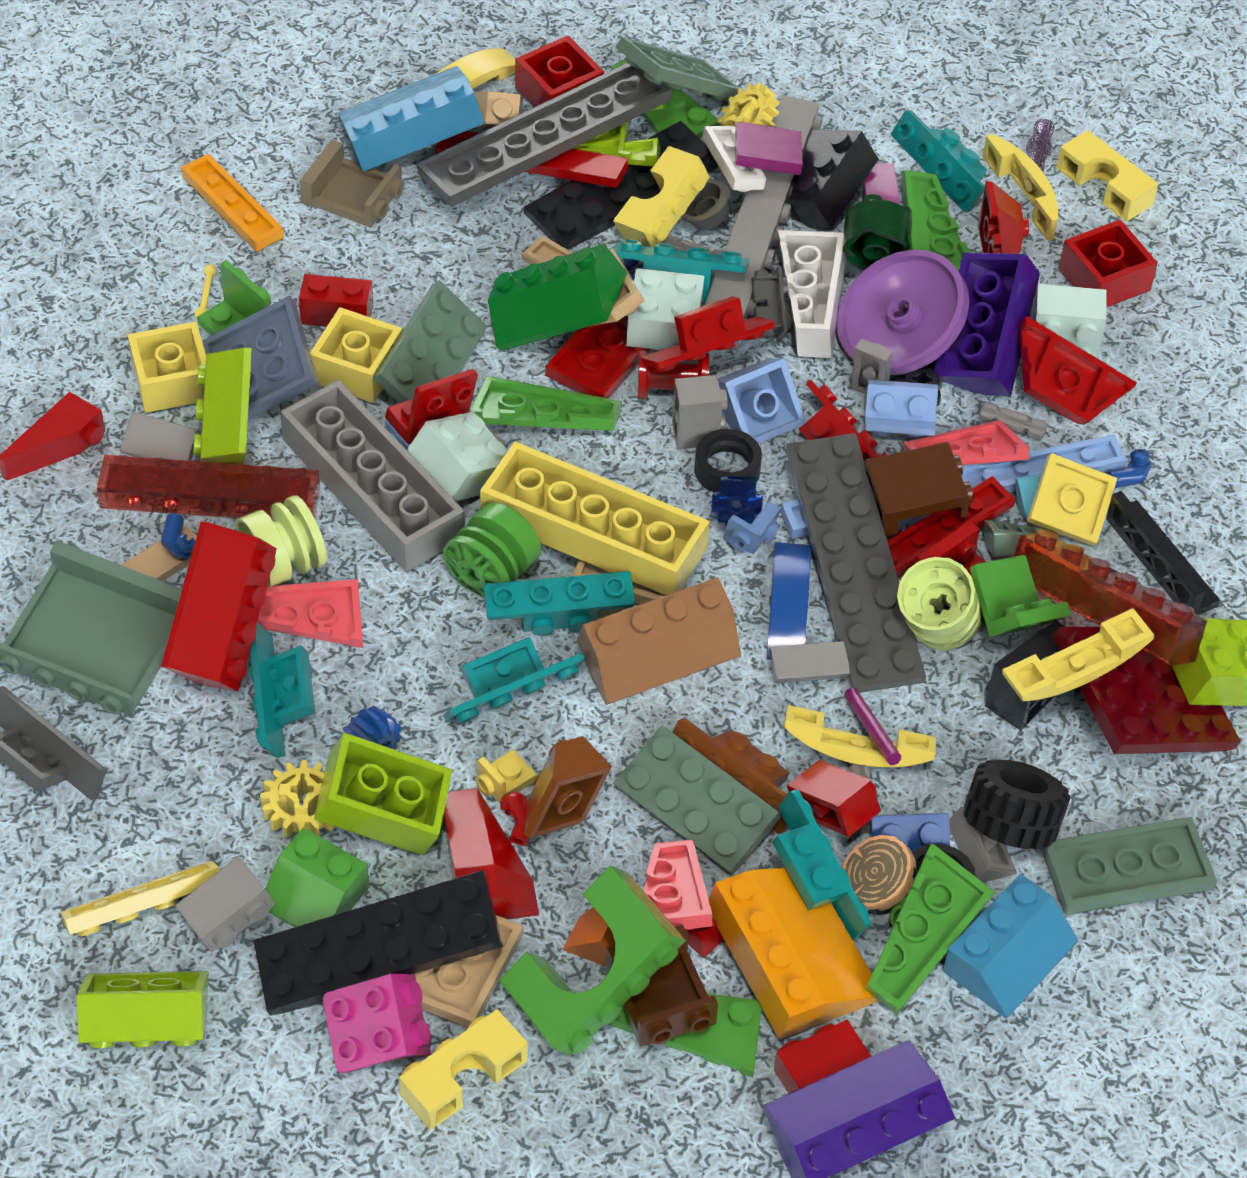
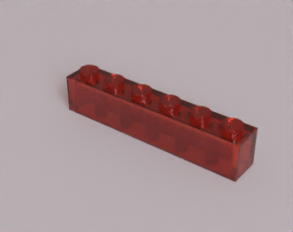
(201, 487)
(1102, 593)

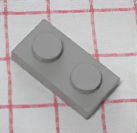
(871, 363)

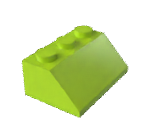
(223, 406)
(142, 1008)

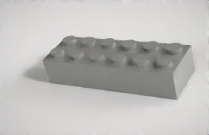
(372, 474)

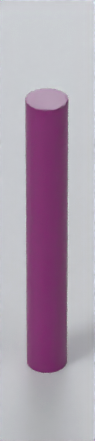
(872, 726)

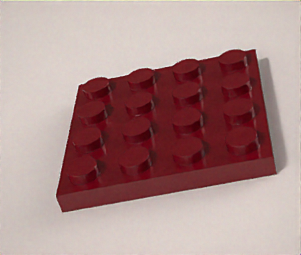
(1146, 709)

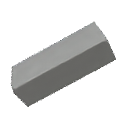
(157, 439)
(809, 662)
(987, 856)

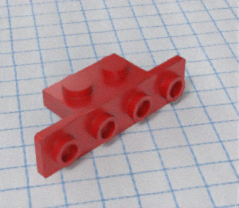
(707, 329)
(835, 422)

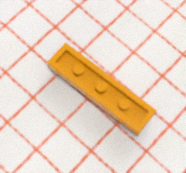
(232, 202)

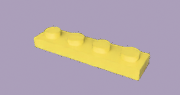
(125, 904)

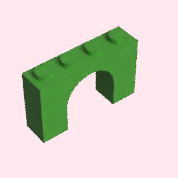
(642, 946)

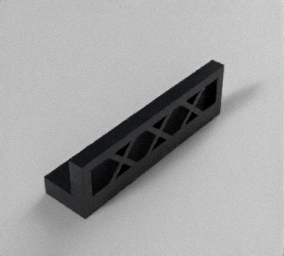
(1159, 554)

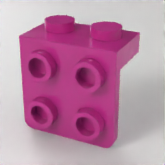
(376, 1022)

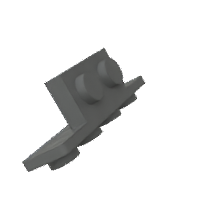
(42, 752)

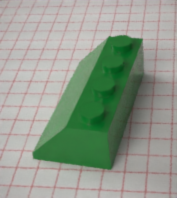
(555, 296)

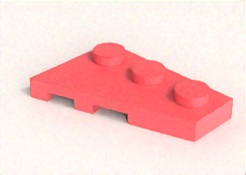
(979, 443)
(315, 611)
(677, 884)

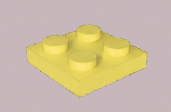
(1072, 499)

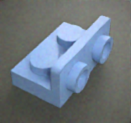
(900, 408)

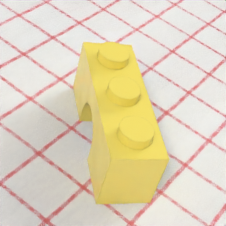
(680, 180)
(1128, 188)
(486, 1045)

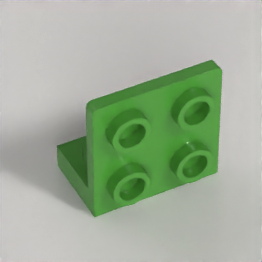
(240, 300)
(1010, 597)

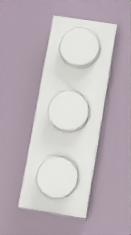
(722, 146)

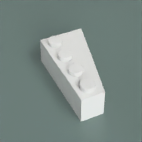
(815, 279)

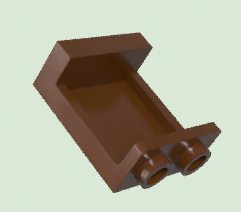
(918, 484)
(671, 1002)

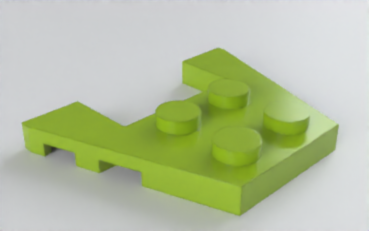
(615, 143)

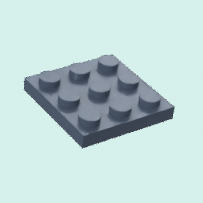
(278, 356)

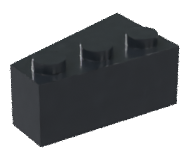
(831, 175)
(1002, 697)

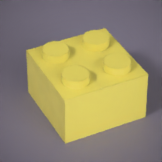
(353, 352)
(167, 365)

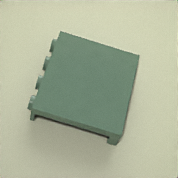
(93, 630)

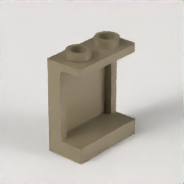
(346, 190)

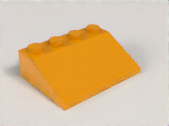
(791, 956)

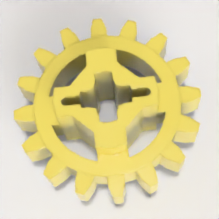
(751, 106)
(283, 796)

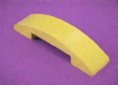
(485, 65)
(1008, 159)
(1082, 662)
(855, 748)

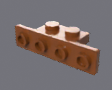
(741, 761)

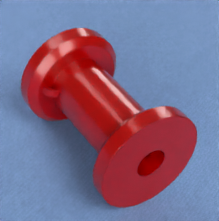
(664, 380)

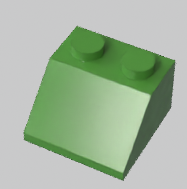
(315, 880)

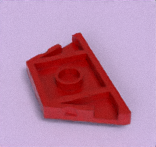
(1067, 375)

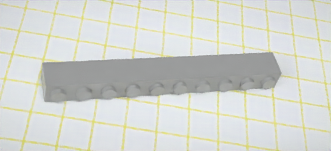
(763, 213)

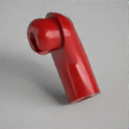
(516, 805)

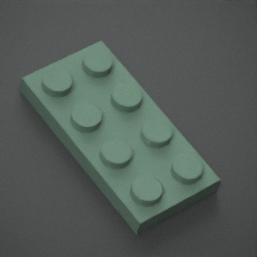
(677, 69)
(431, 344)
(697, 800)
(1129, 865)

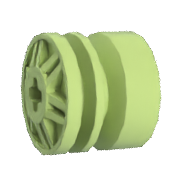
(292, 533)
(930, 588)

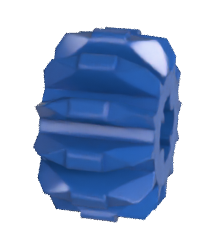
(375, 726)

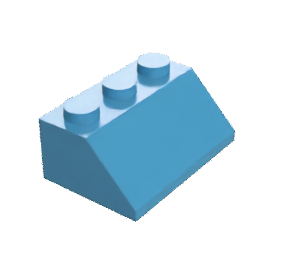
(1011, 946)

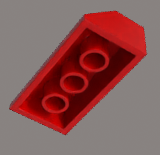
(219, 607)

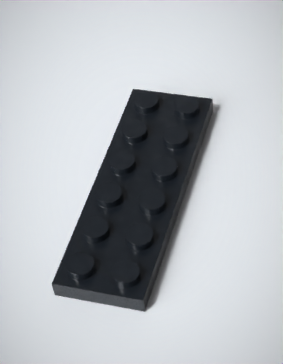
(587, 209)
(378, 940)

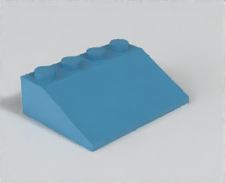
(411, 118)

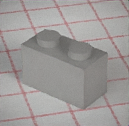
(697, 409)
(226, 905)

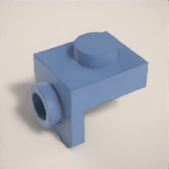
(751, 536)

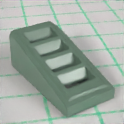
(1003, 537)

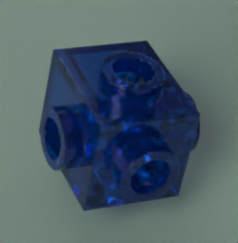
(737, 488)

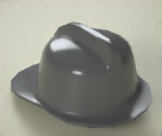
(709, 206)

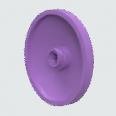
(907, 305)

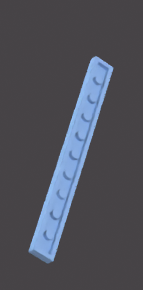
(1097, 453)

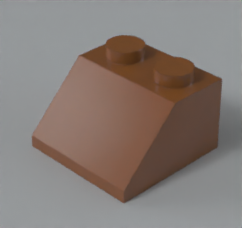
(565, 787)

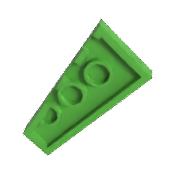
(681, 108)
(931, 223)
(533, 405)
(931, 919)
(727, 1042)

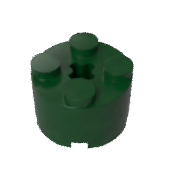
(875, 230)

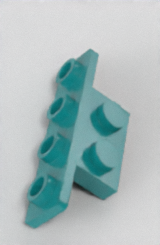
(943, 155)
(694, 261)
(558, 601)
(506, 672)
(280, 688)
(814, 866)

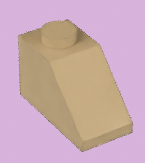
(498, 107)

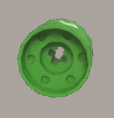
(492, 548)

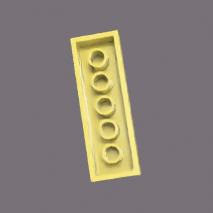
(599, 519)

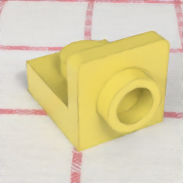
(503, 775)

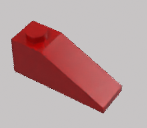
(56, 436)

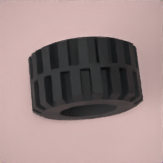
(1016, 804)

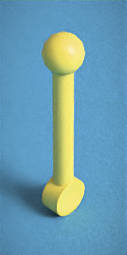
(210, 271)

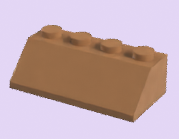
(660, 641)

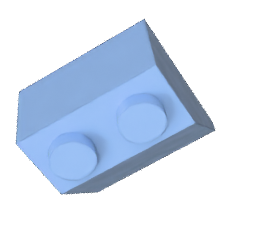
(762, 400)

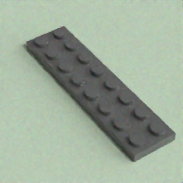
(541, 133)
(854, 562)

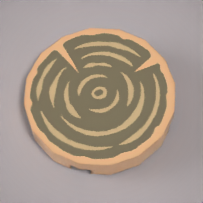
(880, 871)

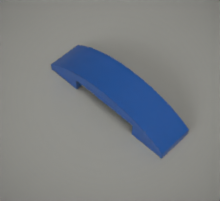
(789, 595)

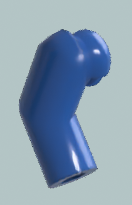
(1135, 471)
(172, 538)

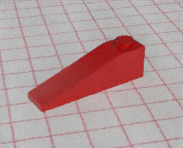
(1001, 222)
(480, 844)

